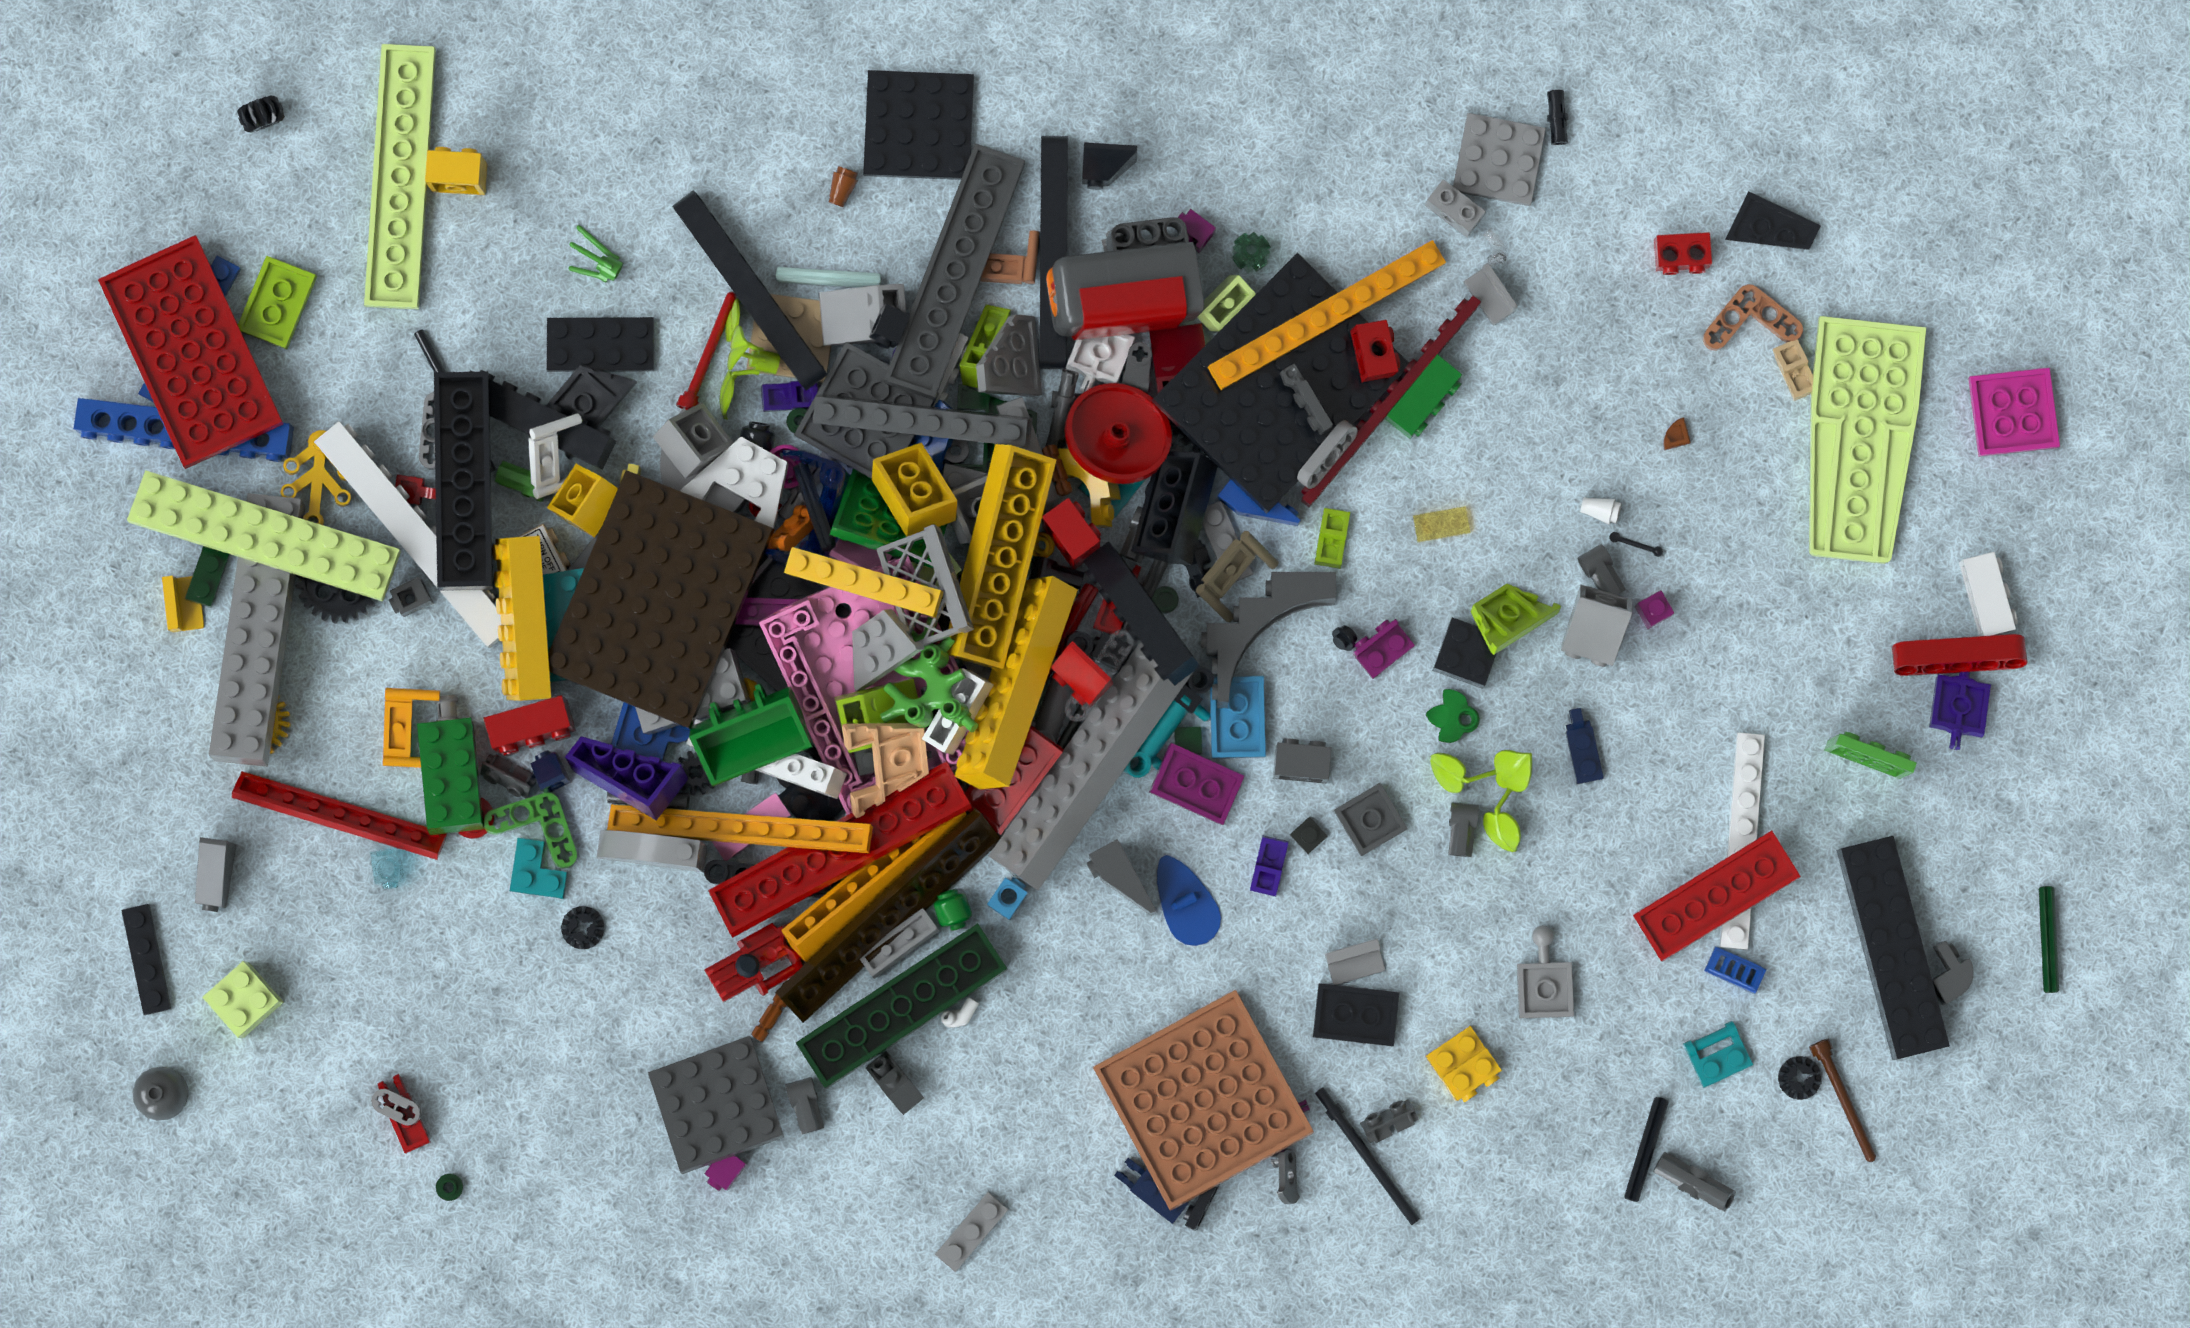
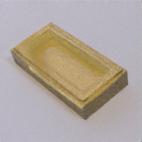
(1441, 524)

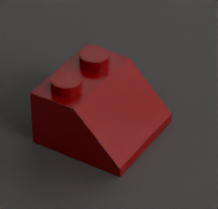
(1081, 675)

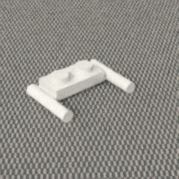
(545, 457)

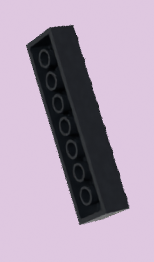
(463, 481)
(1892, 948)

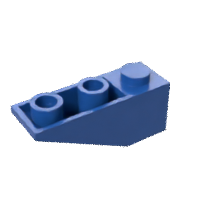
(1242, 505)

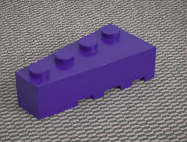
(633, 778)

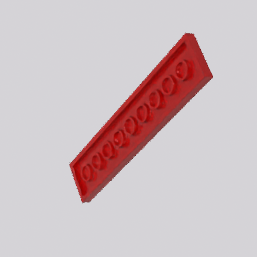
(804, 871)

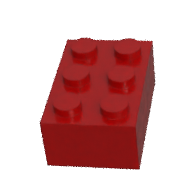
(1071, 532)
(530, 725)

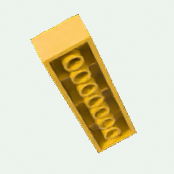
(1001, 552)
(1010, 706)

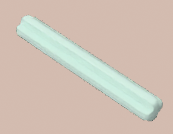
(827, 277)

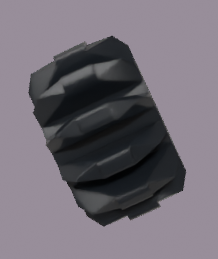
(260, 113)
(695, 782)

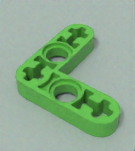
(537, 814)

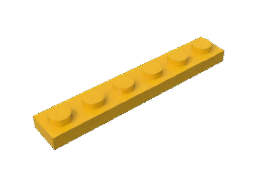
(864, 582)

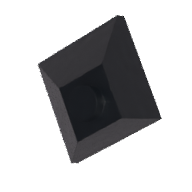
(1106, 163)

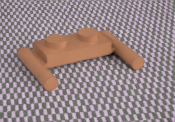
(1013, 268)

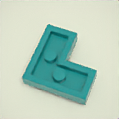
(530, 877)

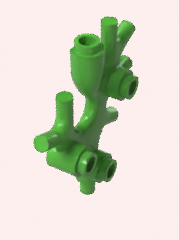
(938, 690)

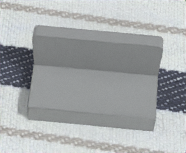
(1494, 297)
(1355, 962)

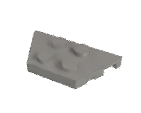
(880, 648)

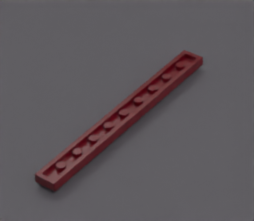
(1396, 391)

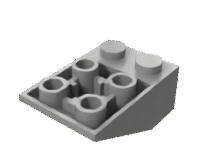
(851, 313)

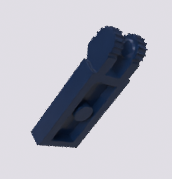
(1148, 1192)

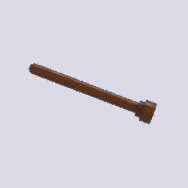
(1823, 1052)

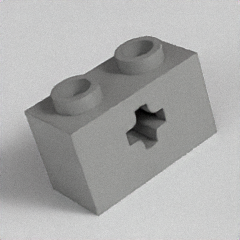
(1455, 208)

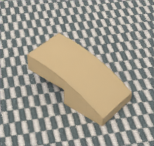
(1794, 368)

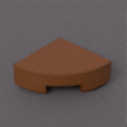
(1676, 435)

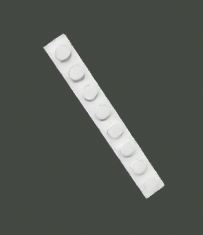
(1743, 822)

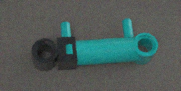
(1185, 702)

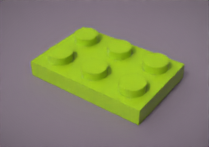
(276, 302)

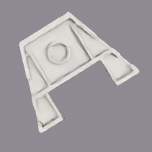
(747, 473)

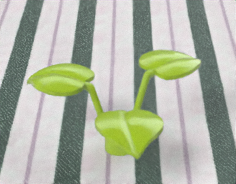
(759, 359)
(1512, 772)

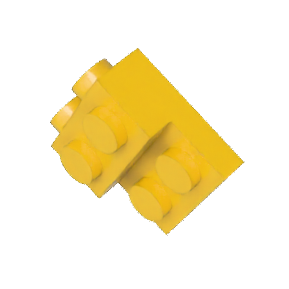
(1464, 1064)

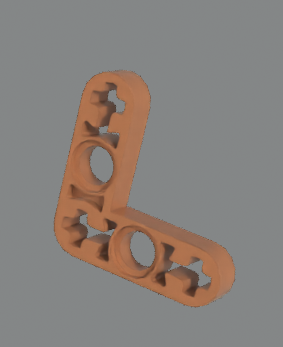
(1755, 310)

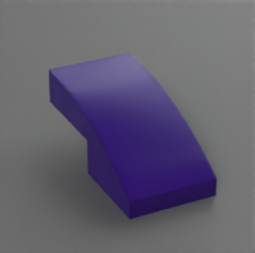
(786, 396)
(1269, 865)

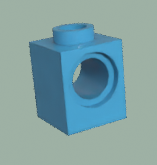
(999, 906)

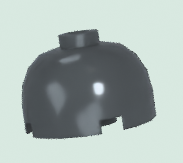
(160, 1093)

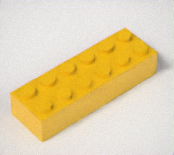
(522, 618)

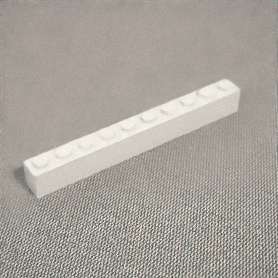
(404, 523)

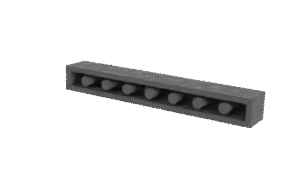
(922, 420)

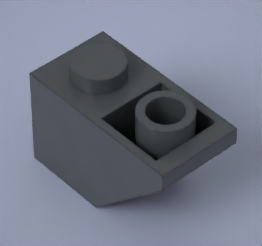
(894, 1083)

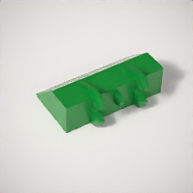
(750, 735)

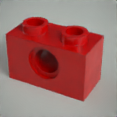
(1370, 365)

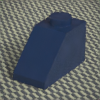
(549, 772)

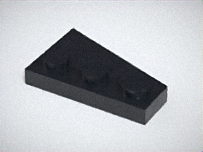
(1771, 225)

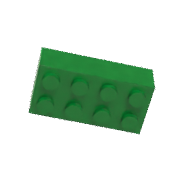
(450, 776)

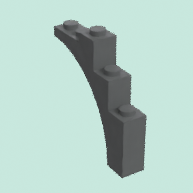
(1289, 594)

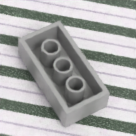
(724, 688)

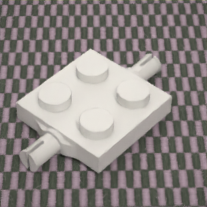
(1100, 359)

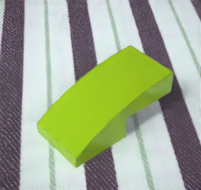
(1332, 538)

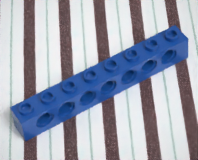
(90, 411)

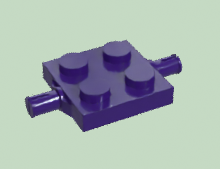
(1959, 707)

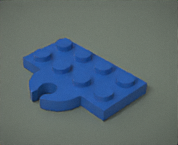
(630, 735)

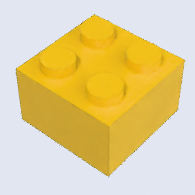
(456, 171)
(583, 500)

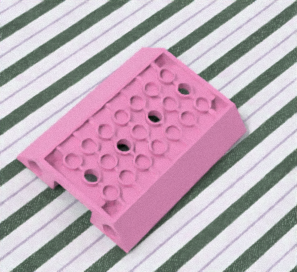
(817, 663)

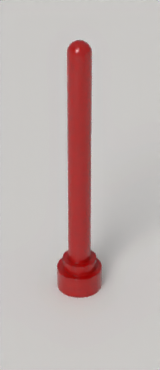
(689, 398)

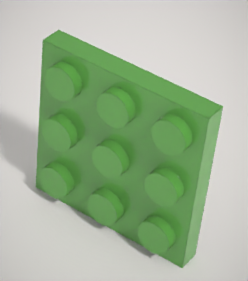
(1871, 755)

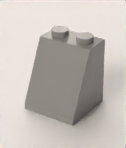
(1596, 626)

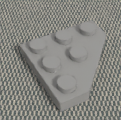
(1011, 360)

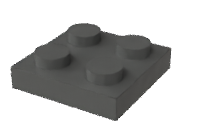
(1370, 819)

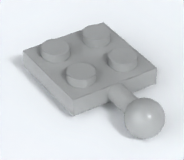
(1545, 987)

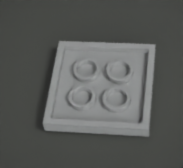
(1499, 159)

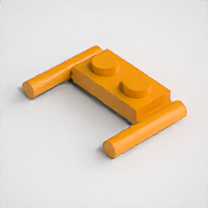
(399, 725)

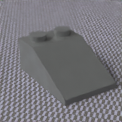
(1117, 872)

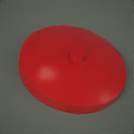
(1117, 433)

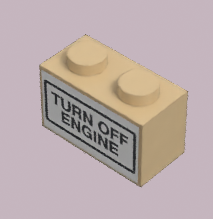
(551, 559)

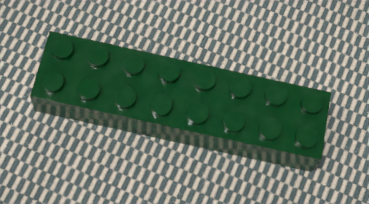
(901, 1006)

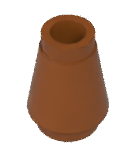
(842, 186)

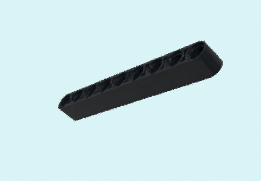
(1052, 241)
(750, 290)

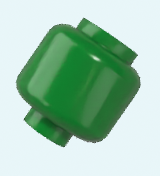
(952, 909)

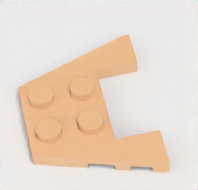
(897, 759)

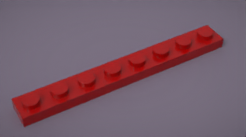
(338, 815)

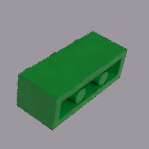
(1424, 397)

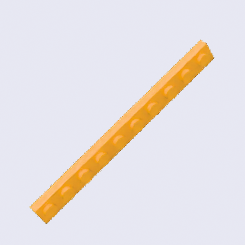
(1326, 315)
(745, 829)

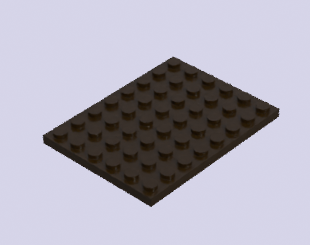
(658, 599)

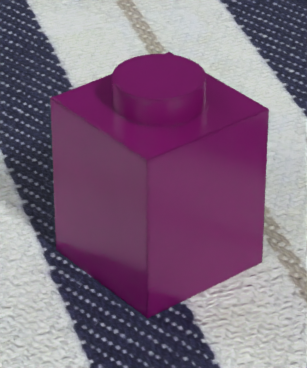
(1654, 609)
(724, 1172)

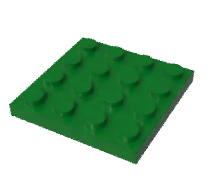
(868, 520)

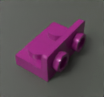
(1383, 648)

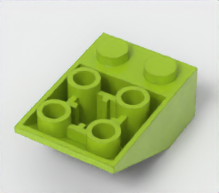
(868, 704)

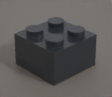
(1464, 654)

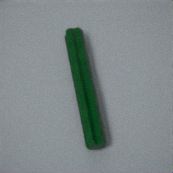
(2048, 939)

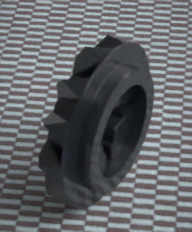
(595, 930)
(1794, 1089)

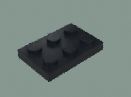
(1355, 1014)

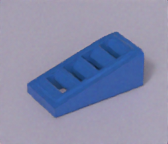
(1757, 978)

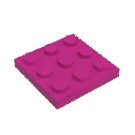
(2014, 412)

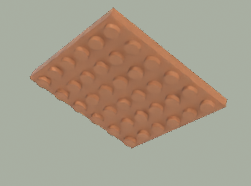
(1203, 1100)

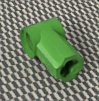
(515, 478)

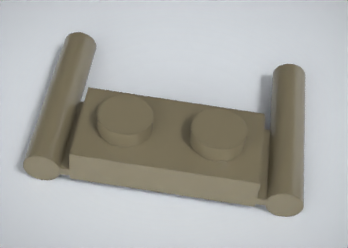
(1229, 569)

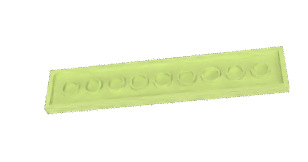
(399, 176)
(264, 535)

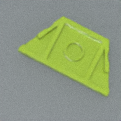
(1509, 615)

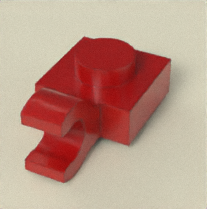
(415, 488)

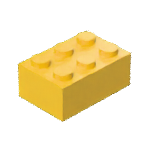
(914, 489)

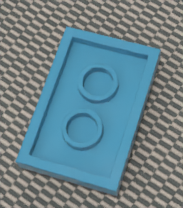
(1241, 726)

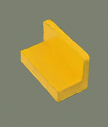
(180, 613)

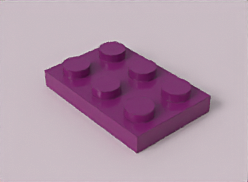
(1196, 784)

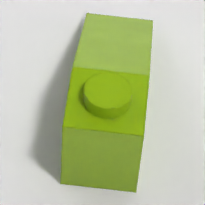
(984, 333)

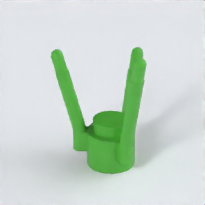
(608, 266)

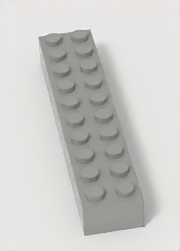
(253, 654)
(1085, 770)

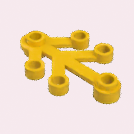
(316, 475)

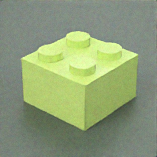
(243, 999)

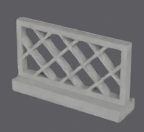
(946, 577)

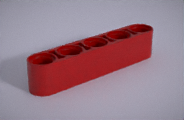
(1959, 655)

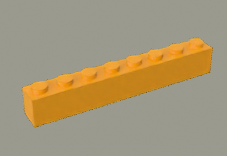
(857, 891)

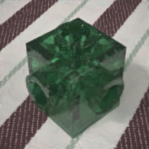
(1251, 261)

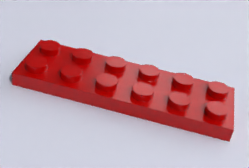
(1716, 896)

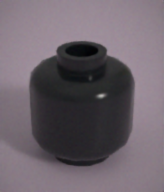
(759, 434)

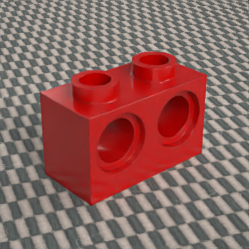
(1681, 246)

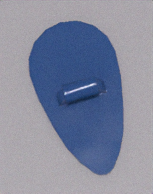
(1186, 903)

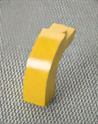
(1100, 491)

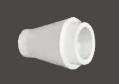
(1602, 509)

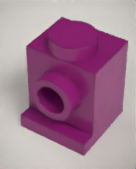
(1198, 229)

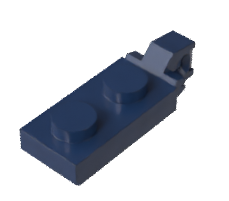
(1583, 749)

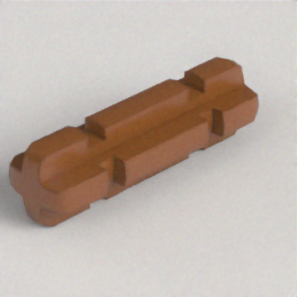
(1059, 475)
(768, 1019)

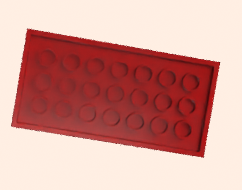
(190, 352)

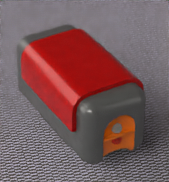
(1128, 286)

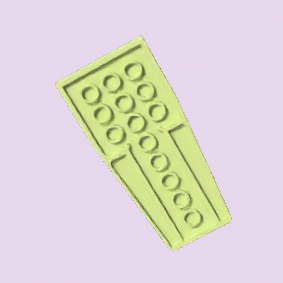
(1861, 434)

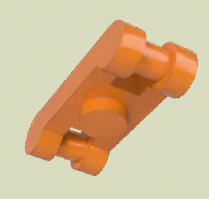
(792, 530)

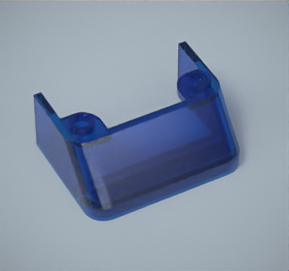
(834, 481)

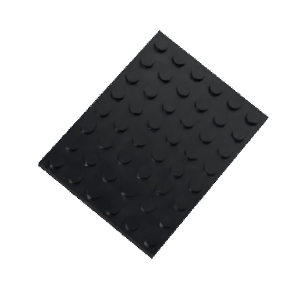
(1255, 424)

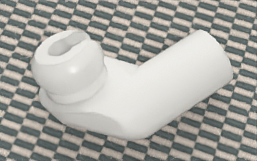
(961, 1016)

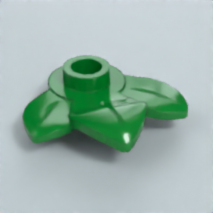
(1449, 716)

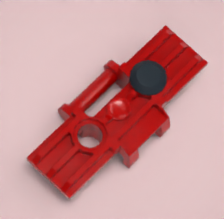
(745, 966)

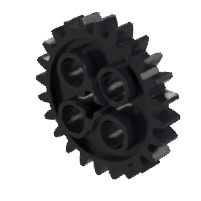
(335, 604)

